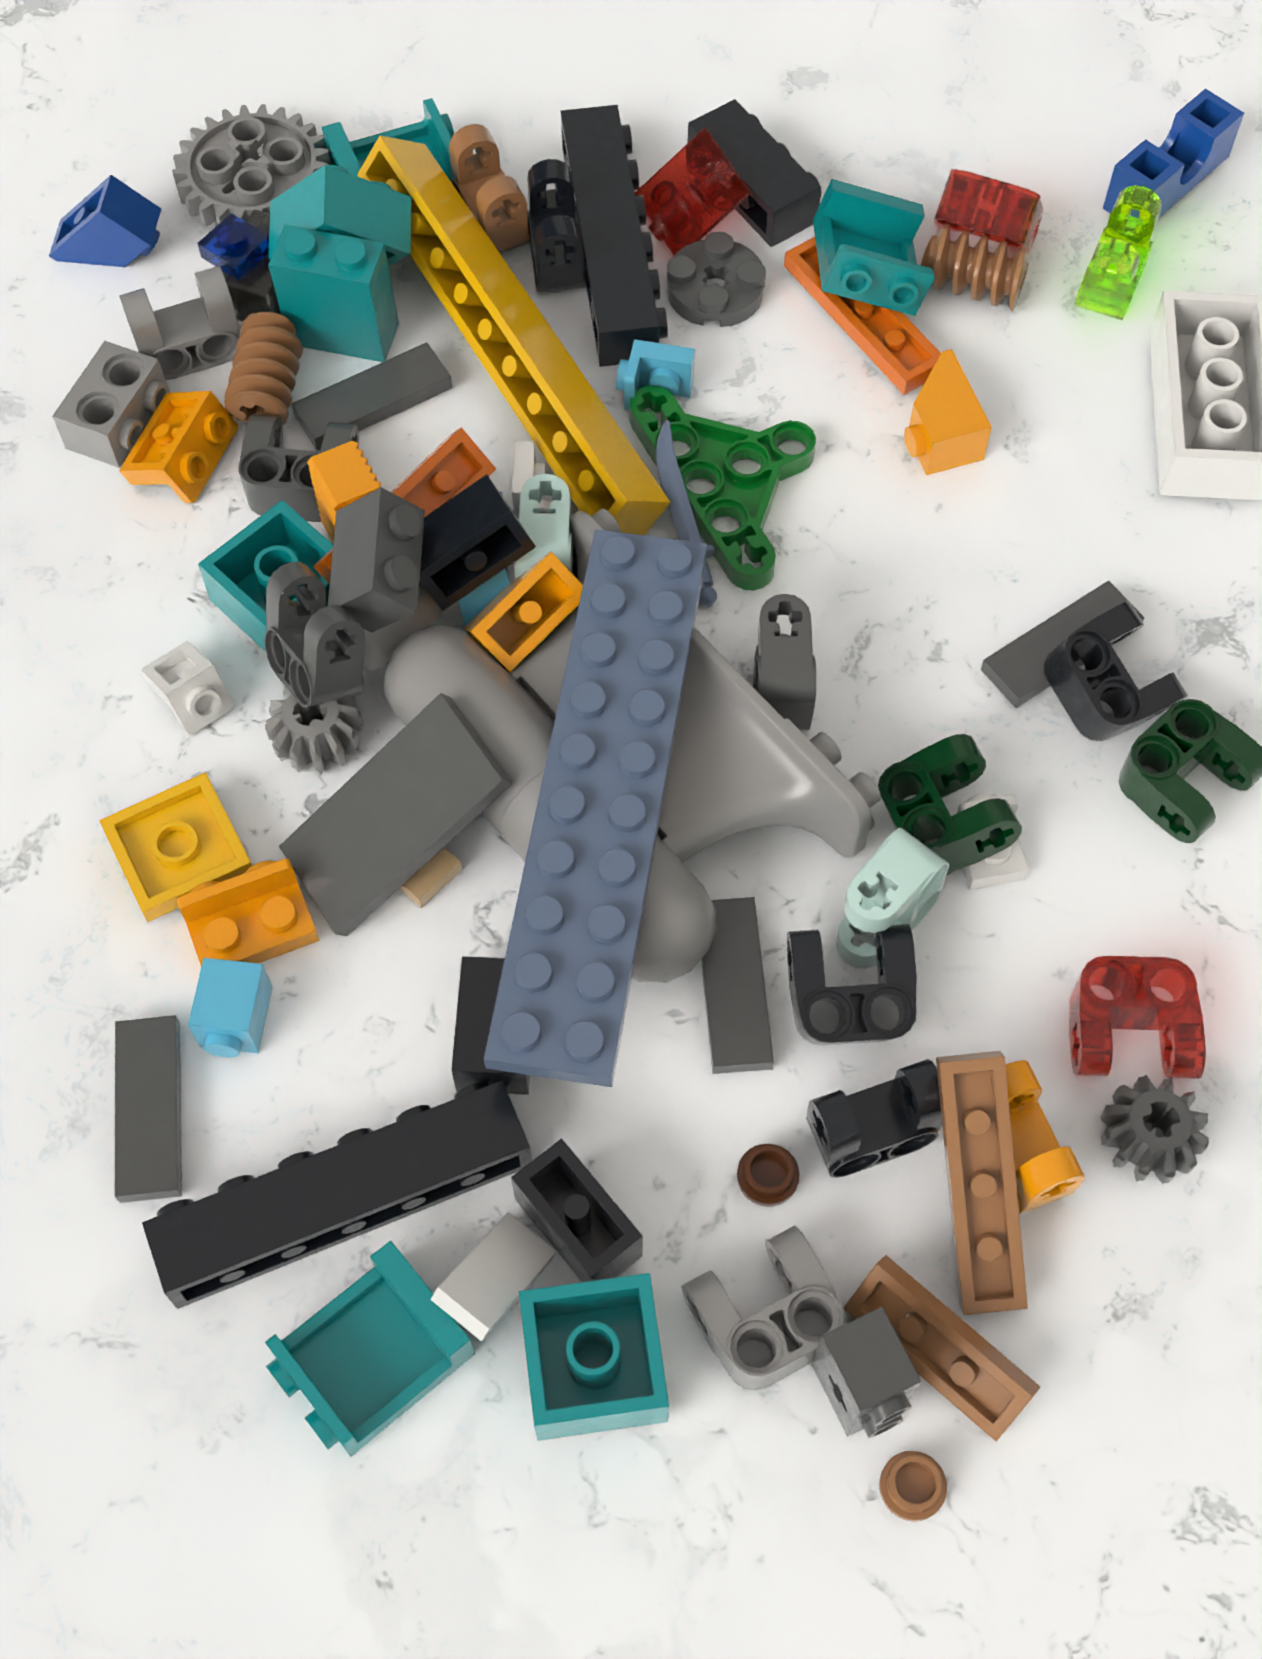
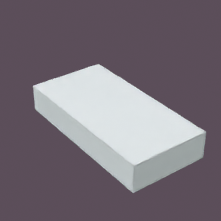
(493, 1275)

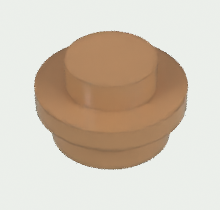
(913, 1486)

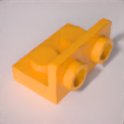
(181, 444)
(249, 915)

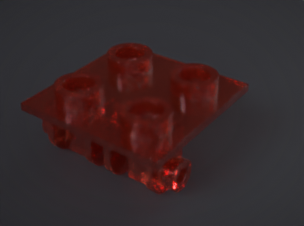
(692, 193)

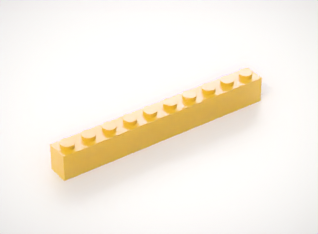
(517, 342)

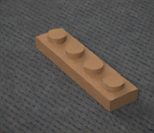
(982, 1182)

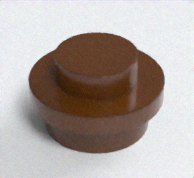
(768, 1175)

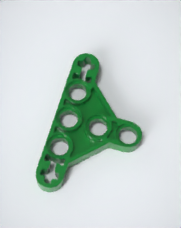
(738, 495)

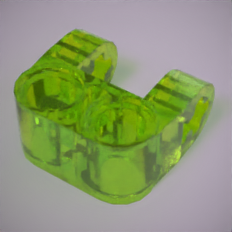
(1120, 254)

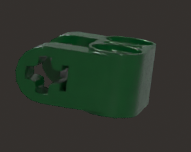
(1216, 746)
(933, 775)

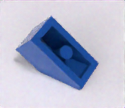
(107, 227)

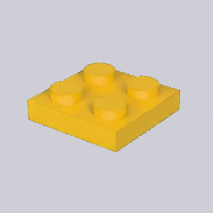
(175, 844)

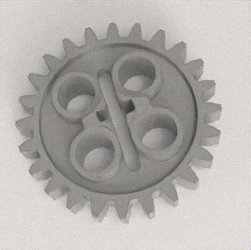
(245, 162)

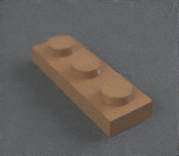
(946, 1349)

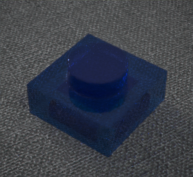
(234, 246)

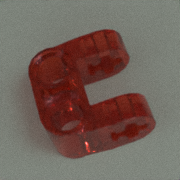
(990, 209)
(1137, 1009)

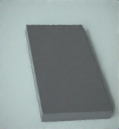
(394, 815)

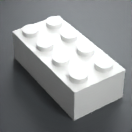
(1208, 394)

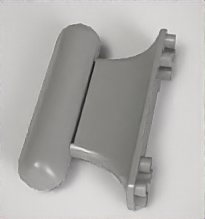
(728, 771)

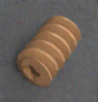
(976, 267)
(263, 367)

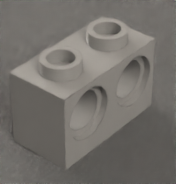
(111, 403)

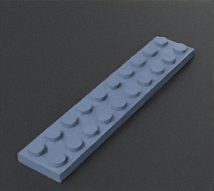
(598, 813)

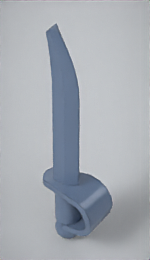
(680, 506)

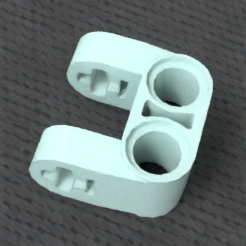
(547, 530)
(891, 889)

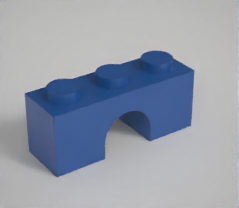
(1193, 148)

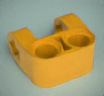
(1041, 1166)

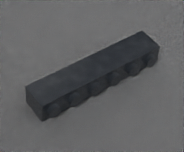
(610, 222)
(336, 1193)

